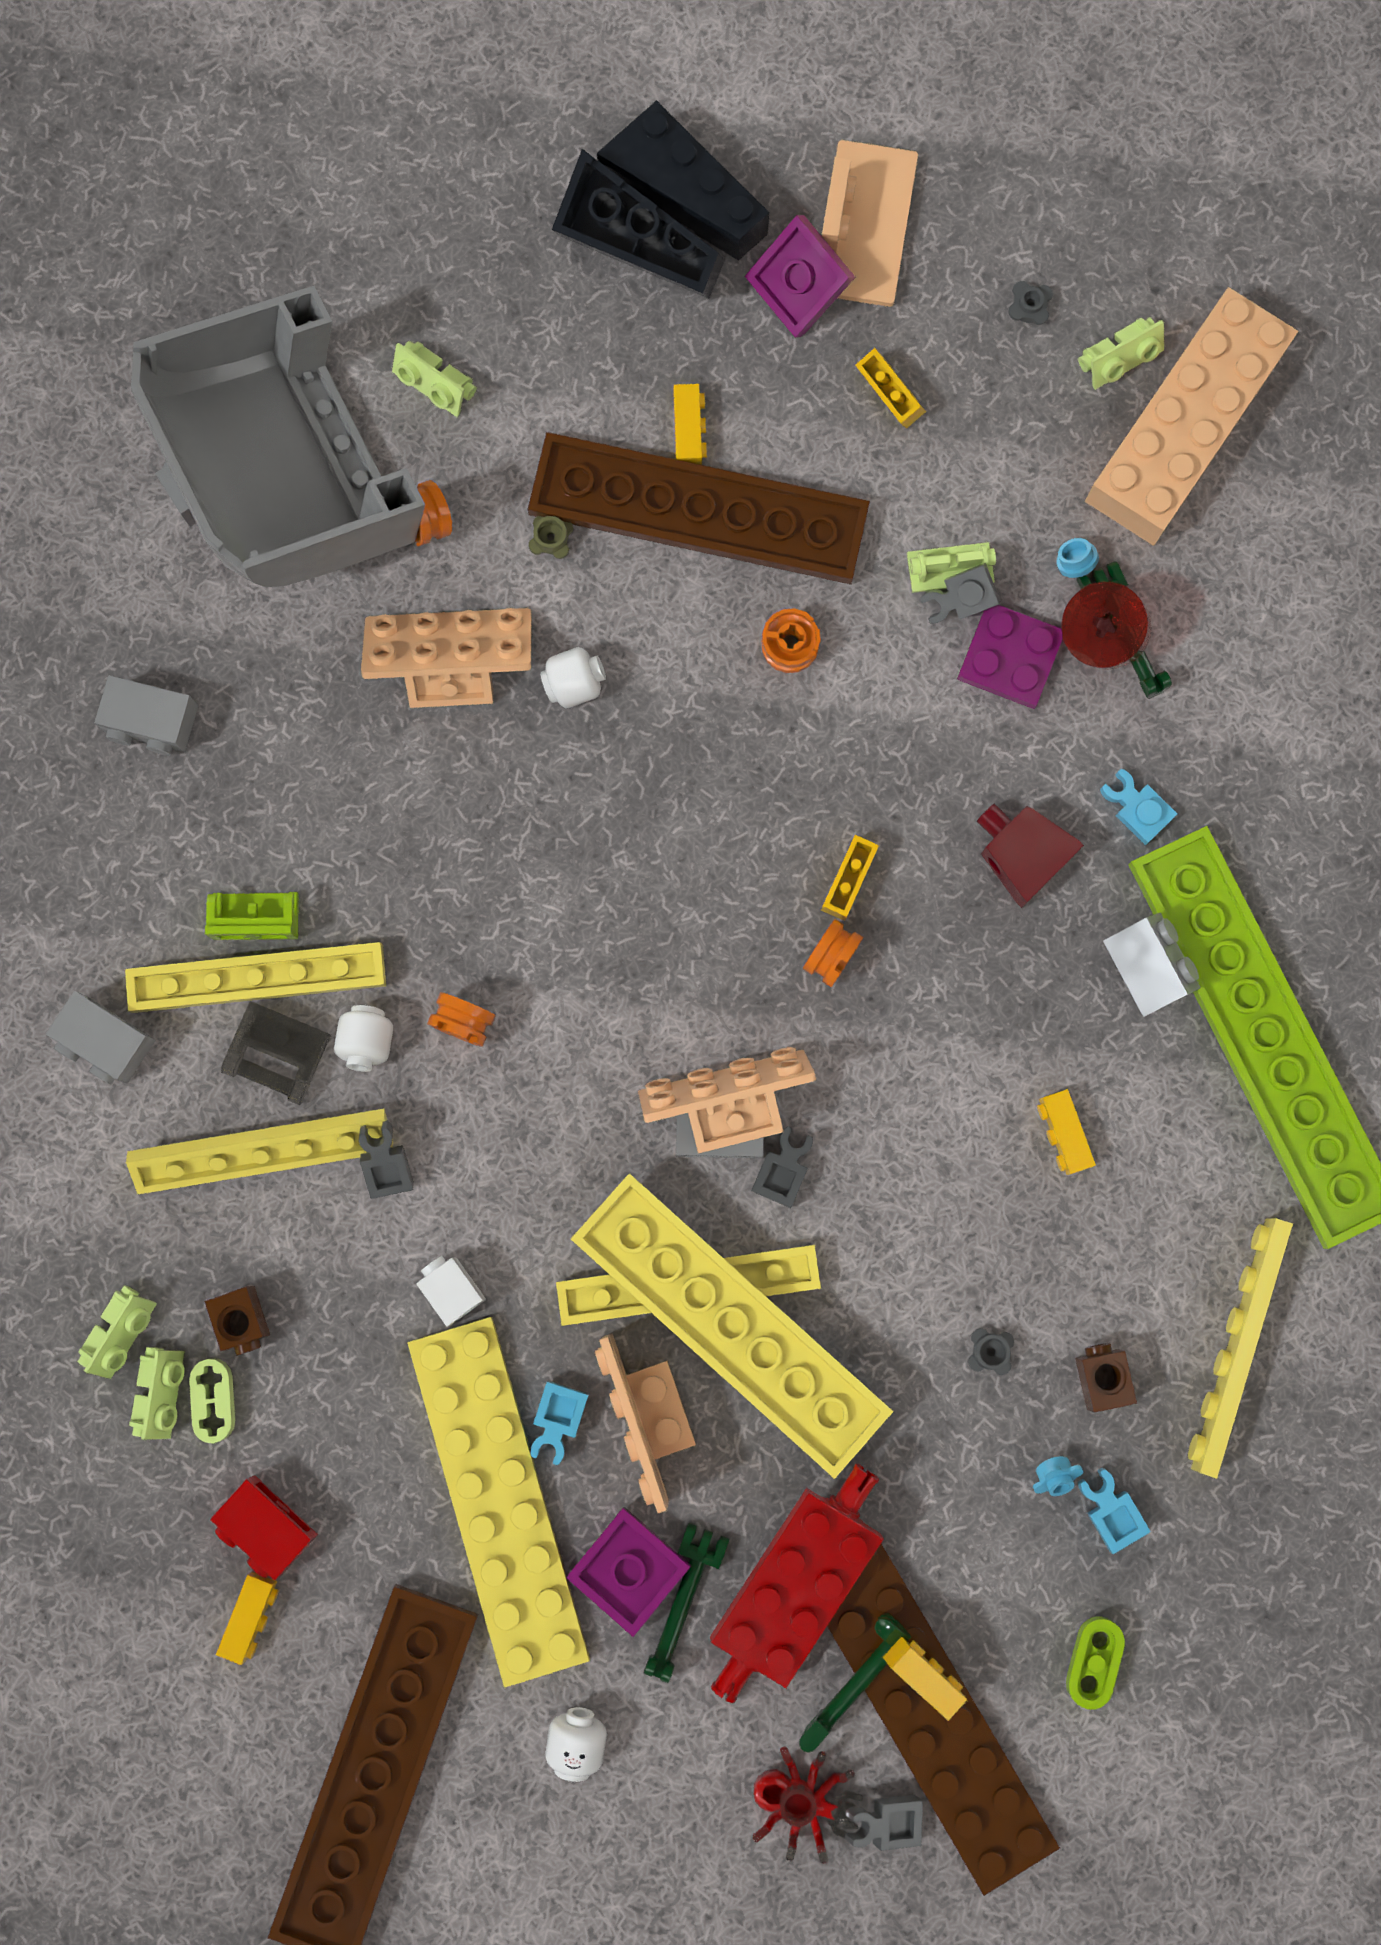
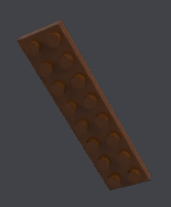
(699, 508)
(954, 1759)
(374, 1771)

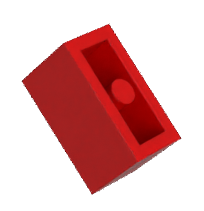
(262, 1528)

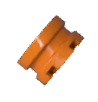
(436, 515)
(775, 649)
(833, 953)
(461, 1019)

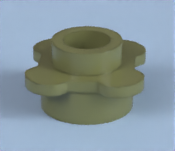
(550, 525)

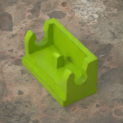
(252, 916)

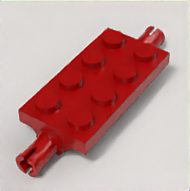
(796, 1586)

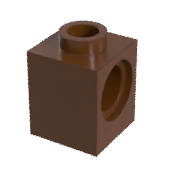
(220, 1313)
(1119, 1393)

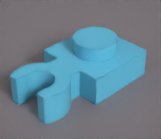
(1143, 811)
(559, 1414)
(1115, 1516)

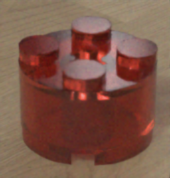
(1098, 602)

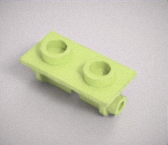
(1137, 344)
(418, 368)
(933, 566)
(107, 1350)
(157, 1413)

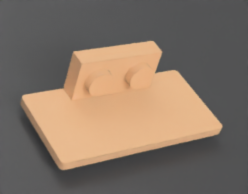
(869, 216)
(447, 654)
(729, 1102)
(652, 1413)

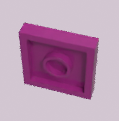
(799, 276)
(1011, 655)
(628, 1571)

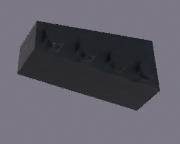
(686, 181)
(625, 225)

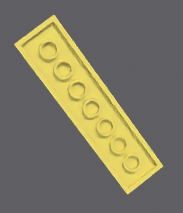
(732, 1326)
(498, 1502)

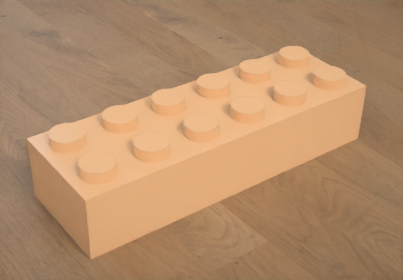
(1190, 416)

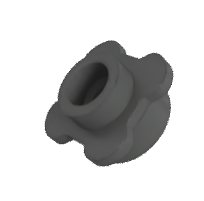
(1022, 311)
(1000, 1360)

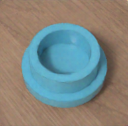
(1077, 558)

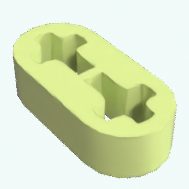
(201, 1400)

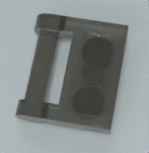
(282, 1039)

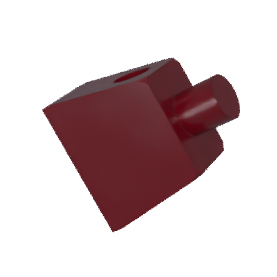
(1025, 850)

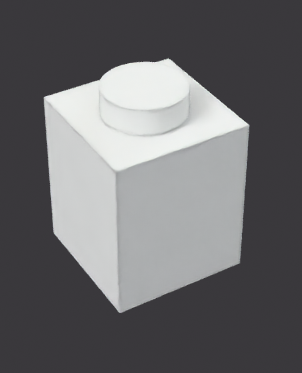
(449, 1289)

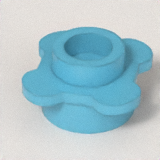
(1056, 1476)

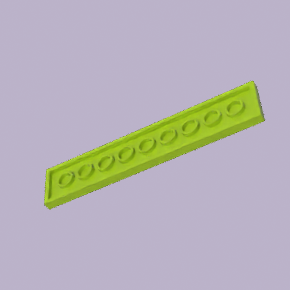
(1266, 1037)

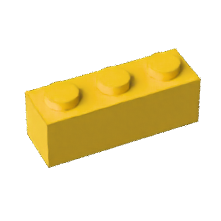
(890, 388)
(689, 424)
(850, 877)
(1065, 1132)
(247, 1619)
(925, 1677)

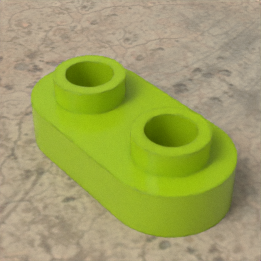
(1095, 1661)

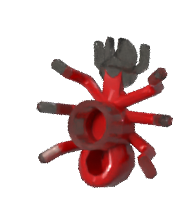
(799, 1805)

